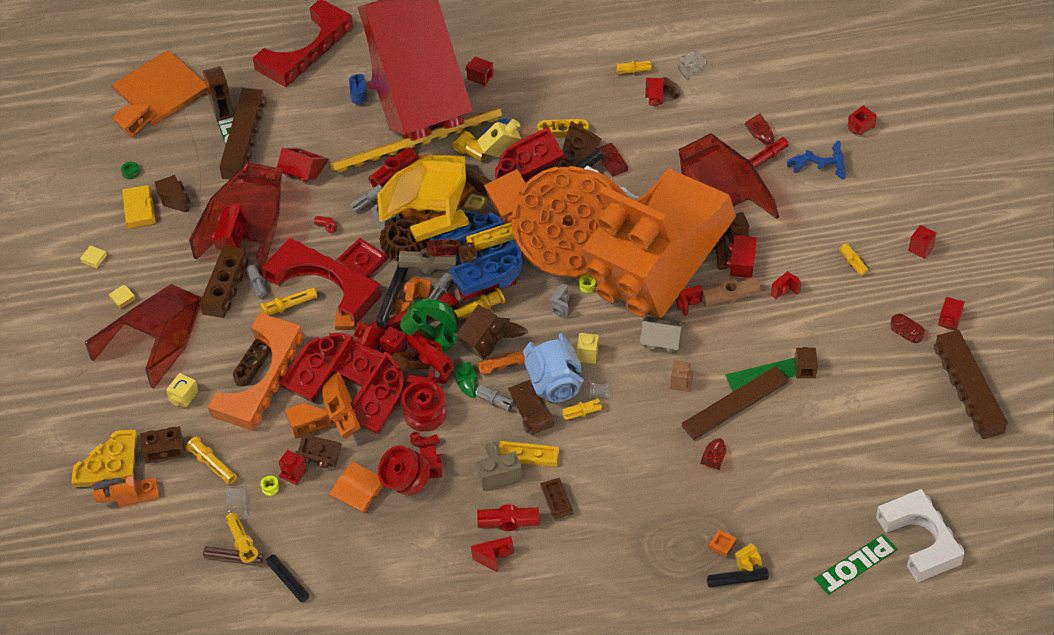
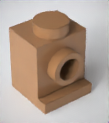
(681, 376)

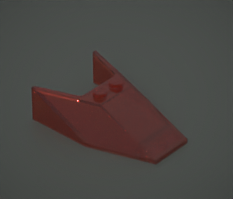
(726, 170)
(259, 194)
(167, 318)

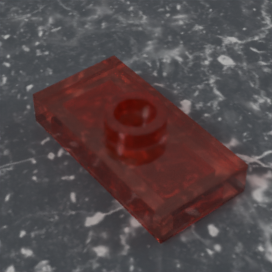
(612, 160)

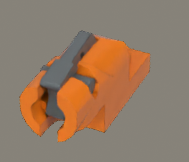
(125, 490)

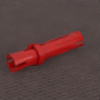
(770, 151)

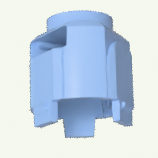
(554, 369)

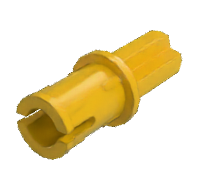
(632, 67)
(853, 259)
(581, 409)

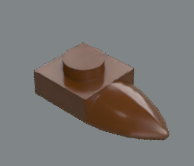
(512, 329)

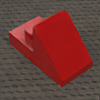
(367, 335)
(487, 552)

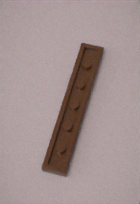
(734, 402)

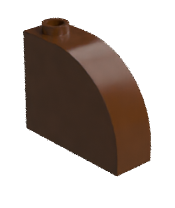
(218, 92)

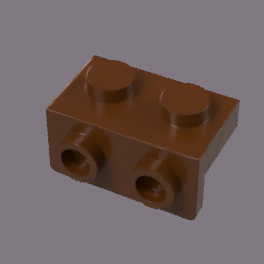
(319, 450)

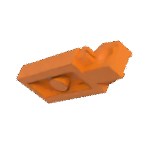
(501, 361)

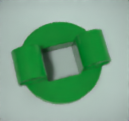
(416, 320)

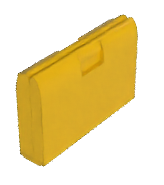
(139, 206)

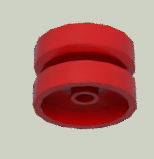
(424, 405)
(403, 470)

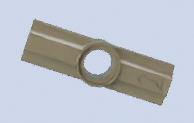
(425, 262)

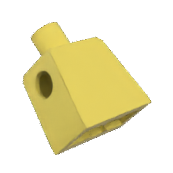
(499, 138)

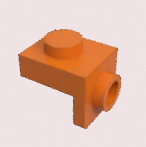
(416, 288)

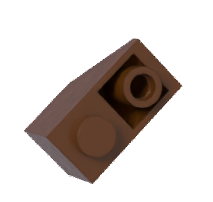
(171, 193)

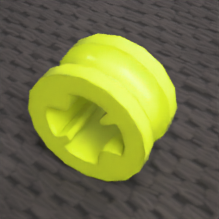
(587, 288)
(270, 491)

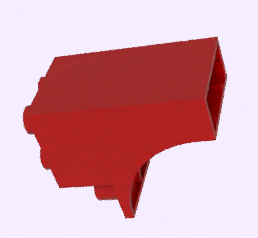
(414, 66)

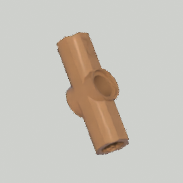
(730, 291)

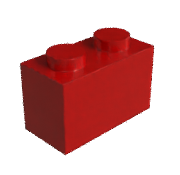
(743, 256)

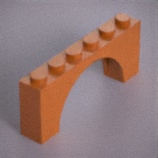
(247, 407)

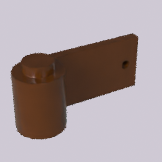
(530, 408)

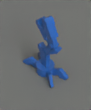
(801, 160)

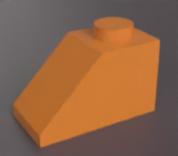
(134, 117)
(307, 419)

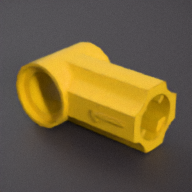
(468, 144)

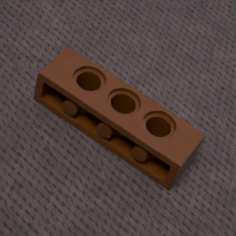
(224, 281)

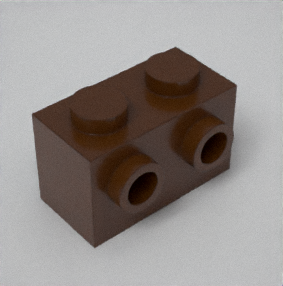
(162, 444)

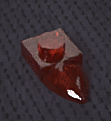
(760, 129)
(714, 454)

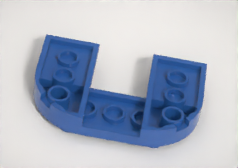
(495, 264)

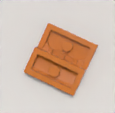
(357, 487)

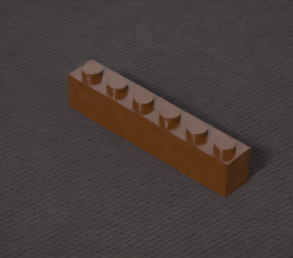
(243, 132)
(970, 384)

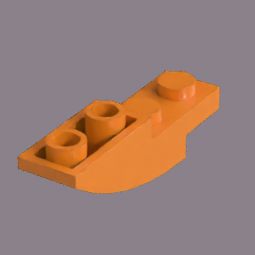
(338, 406)

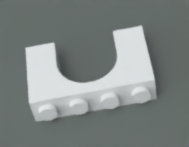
(918, 510)

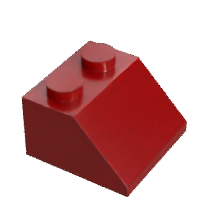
(301, 163)
(230, 227)

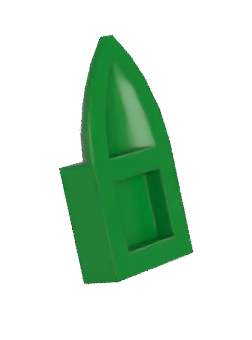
(466, 378)

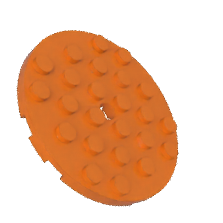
(540, 216)

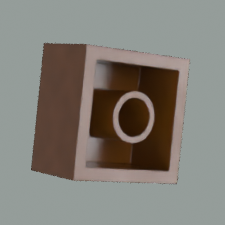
(481, 332)

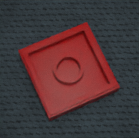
(363, 258)

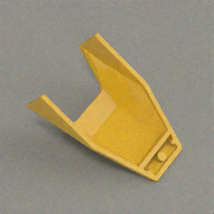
(427, 184)

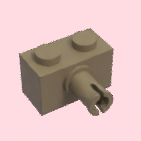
(498, 469)

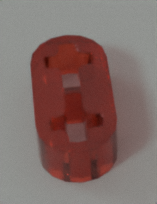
(443, 247)
(907, 328)

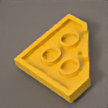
(107, 460)

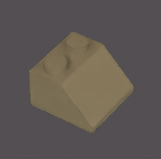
(661, 333)

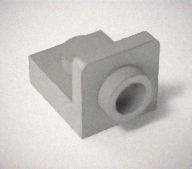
(559, 301)

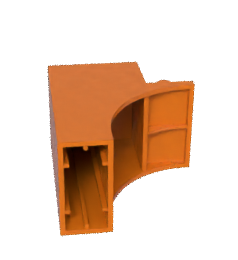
(656, 242)

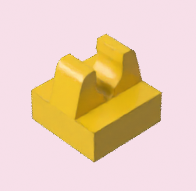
(747, 558)

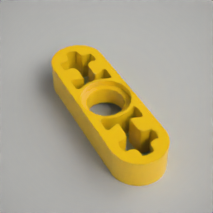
(559, 123)

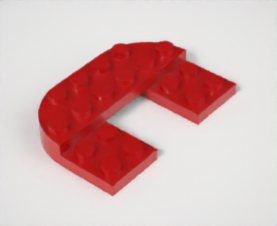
(530, 155)
(373, 371)

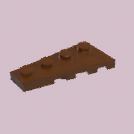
(578, 145)

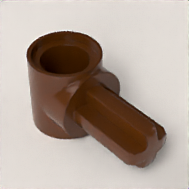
(467, 252)

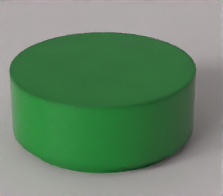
(130, 170)

